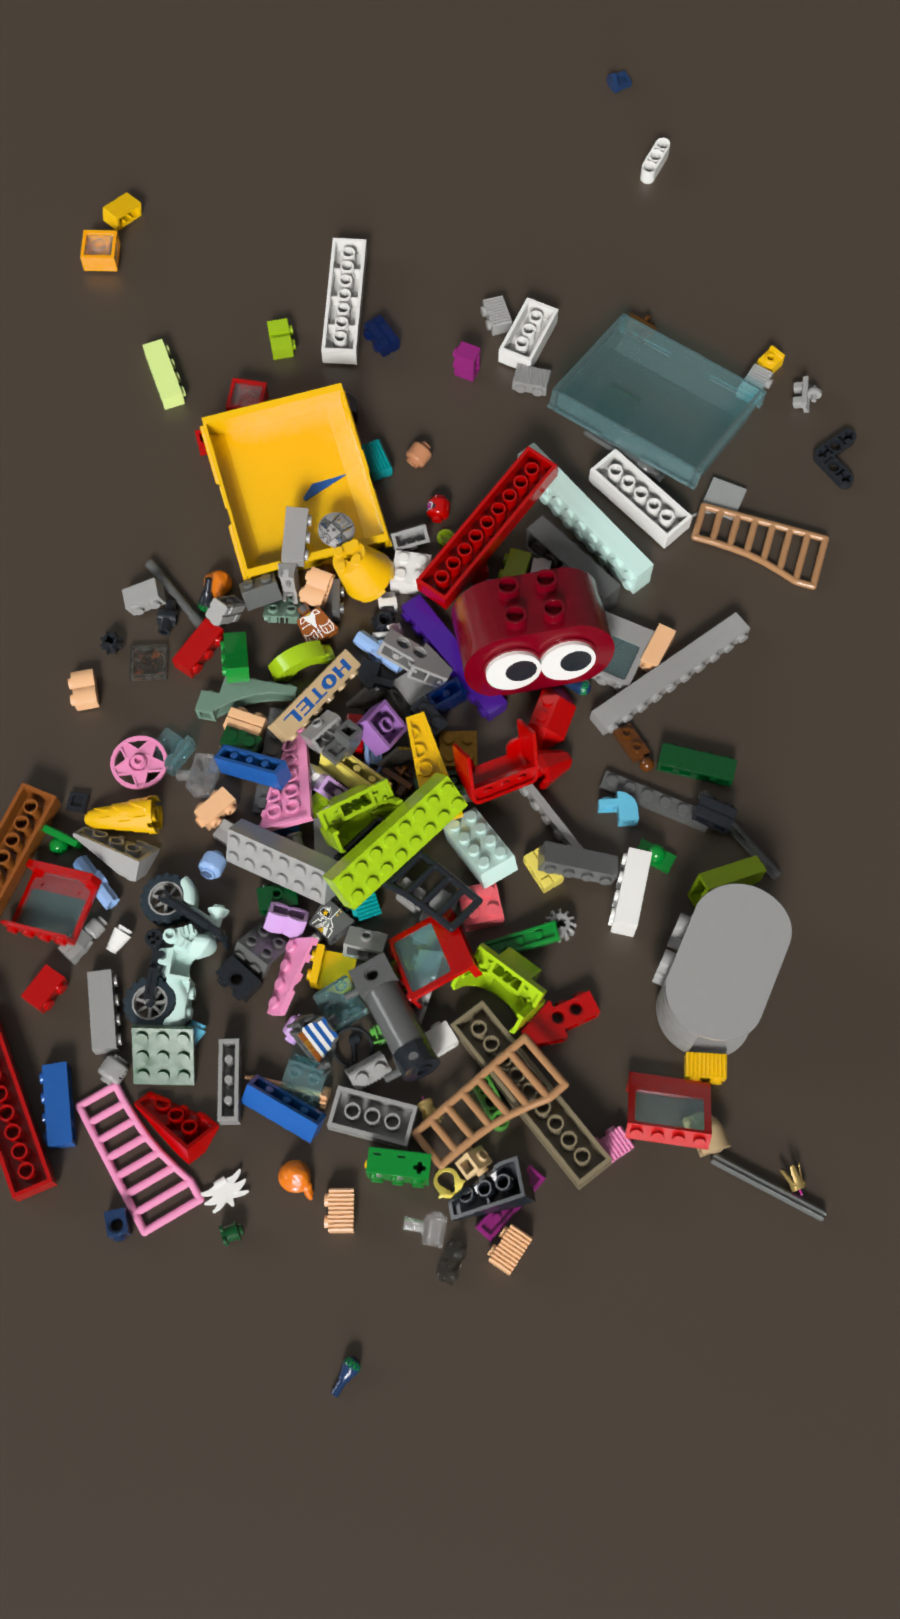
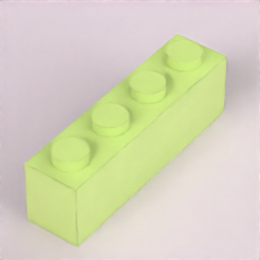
(164, 376)

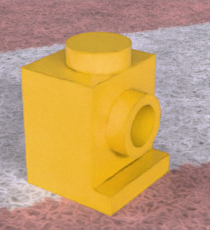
(772, 359)

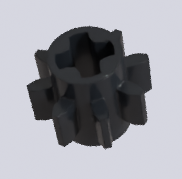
(114, 639)

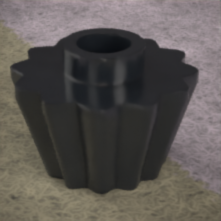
(388, 616)

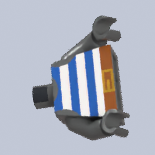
(316, 1038)

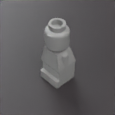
(93, 929)

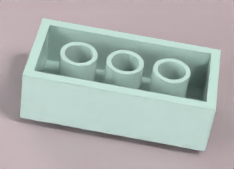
(480, 848)

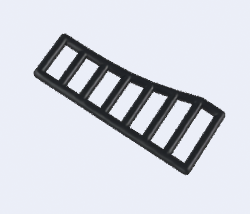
(434, 865)

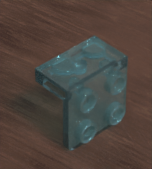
(332, 1001)

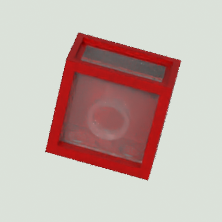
(246, 393)

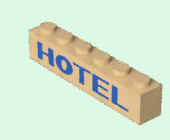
(314, 696)

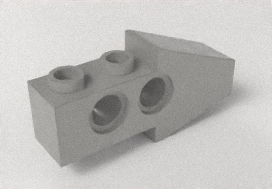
(421, 662)

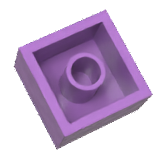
(381, 727)

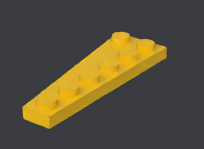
(424, 750)

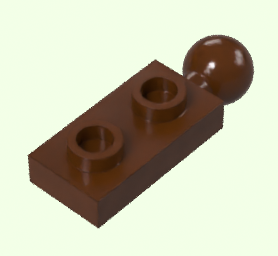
(634, 746)

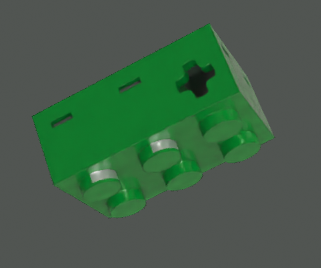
(398, 1167)

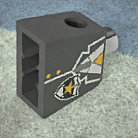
(330, 923)

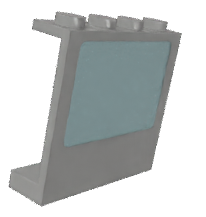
(630, 644)

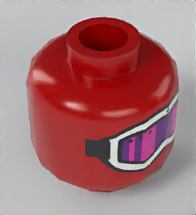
(438, 508)

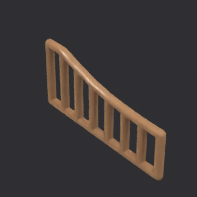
(746, 552)
(506, 1115)

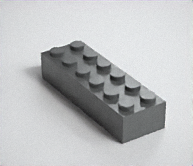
(549, 543)

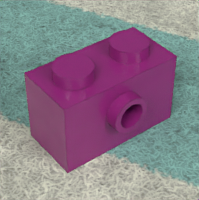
(466, 361)

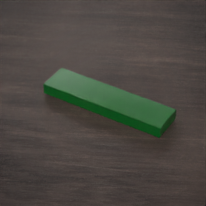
(526, 939)

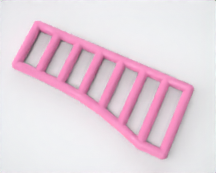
(145, 1136)

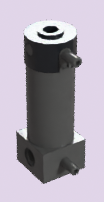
(384, 994)

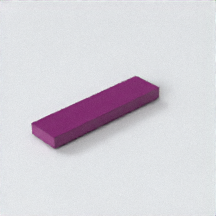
(496, 1221)

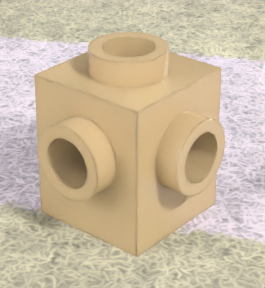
(474, 1162)

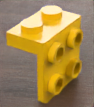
(328, 967)

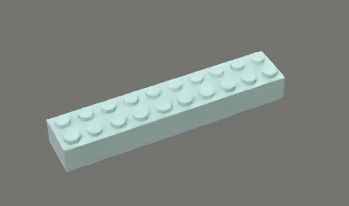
(596, 531)

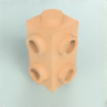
(215, 809)

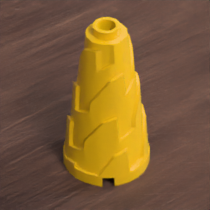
(134, 815)

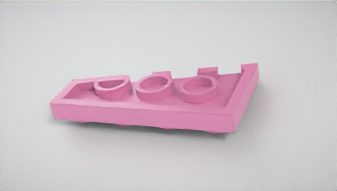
(290, 973)

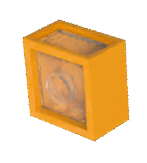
(100, 250)

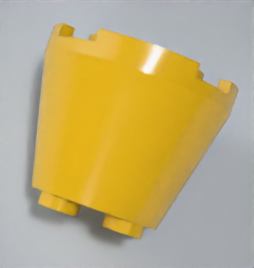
(362, 570)

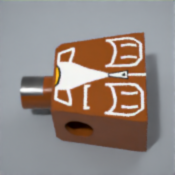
(315, 624)

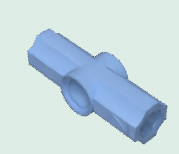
(371, 645)
(105, 894)

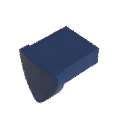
(618, 81)

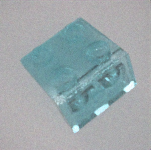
(177, 750)
(303, 1079)

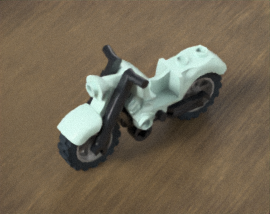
(173, 951)

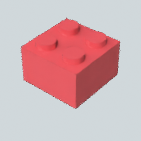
(488, 913)

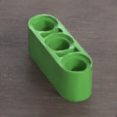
(491, 1112)

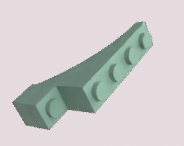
(214, 705)

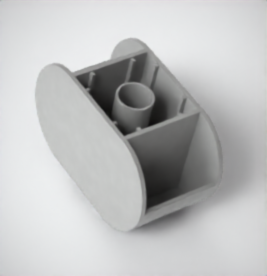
(721, 968)

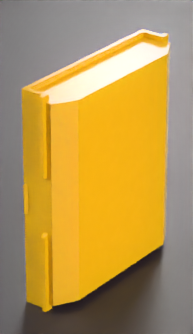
(269, 460)

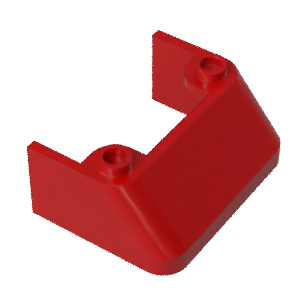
(501, 774)

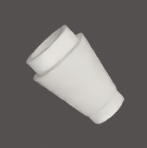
(118, 938)

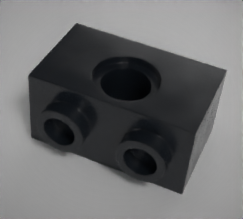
(233, 968)

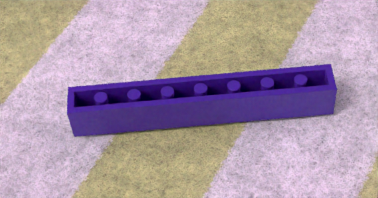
(440, 639)

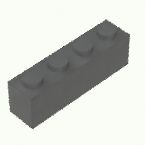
(577, 863)

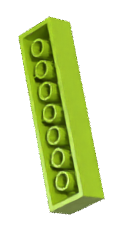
(395, 840)

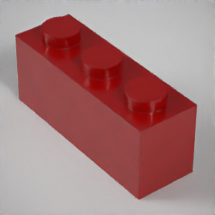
(198, 648)

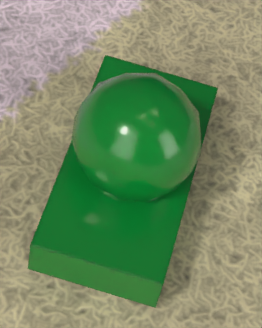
(60, 842)
(660, 857)

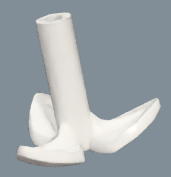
(381, 635)

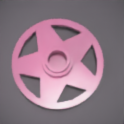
(138, 762)

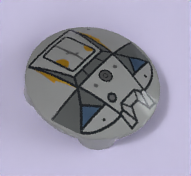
(336, 529)

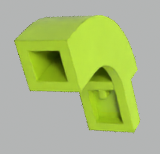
(298, 658)

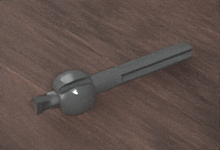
(648, 470)

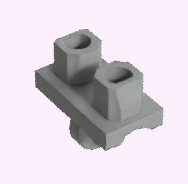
(807, 393)

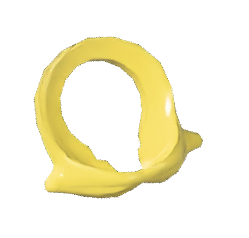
(443, 1192)

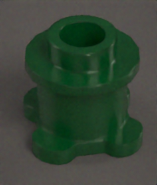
(231, 1232)

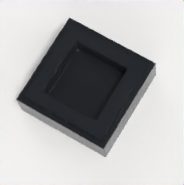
(78, 802)

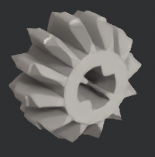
(568, 925)

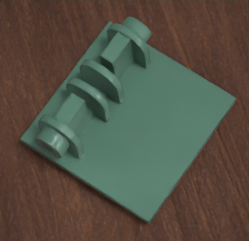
(282, 610)

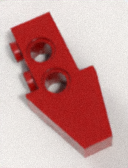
(546, 1031)

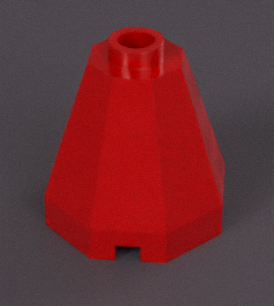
(551, 766)

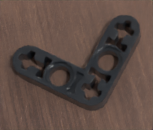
(830, 458)

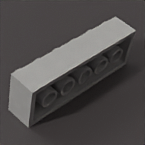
(279, 860)

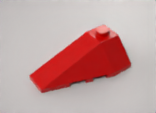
(180, 1127)

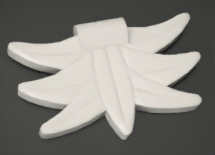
(225, 1191)

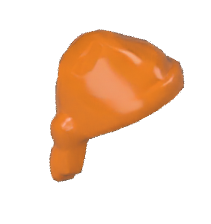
(221, 583)
(296, 1178)

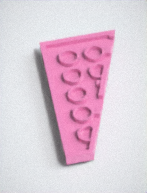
(294, 802)

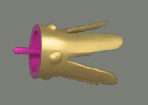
(427, 1108)
(798, 1182)

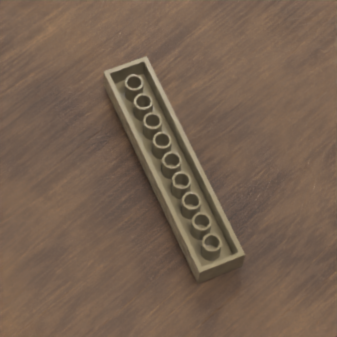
(551, 1123)

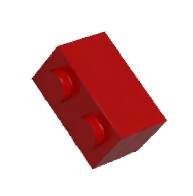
(45, 989)

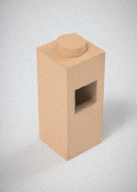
(657, 648)

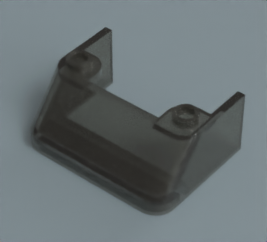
(368, 697)

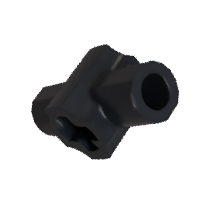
(167, 617)

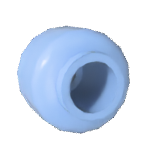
(212, 864)

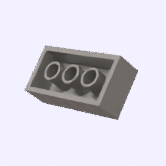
(372, 1117)

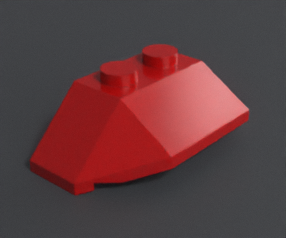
(552, 716)

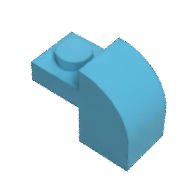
(624, 806)

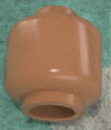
(418, 454)

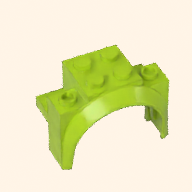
(354, 810)
(509, 978)

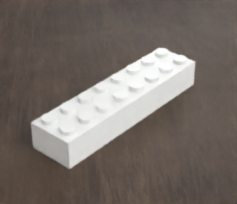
(344, 301)

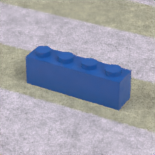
(253, 766)
(58, 1105)
(283, 1108)

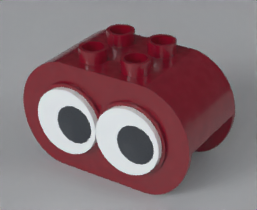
(532, 631)

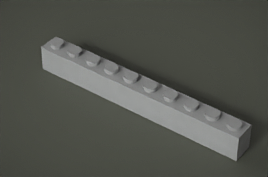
(669, 674)

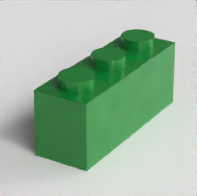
(235, 657)

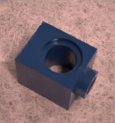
(110, 1219)

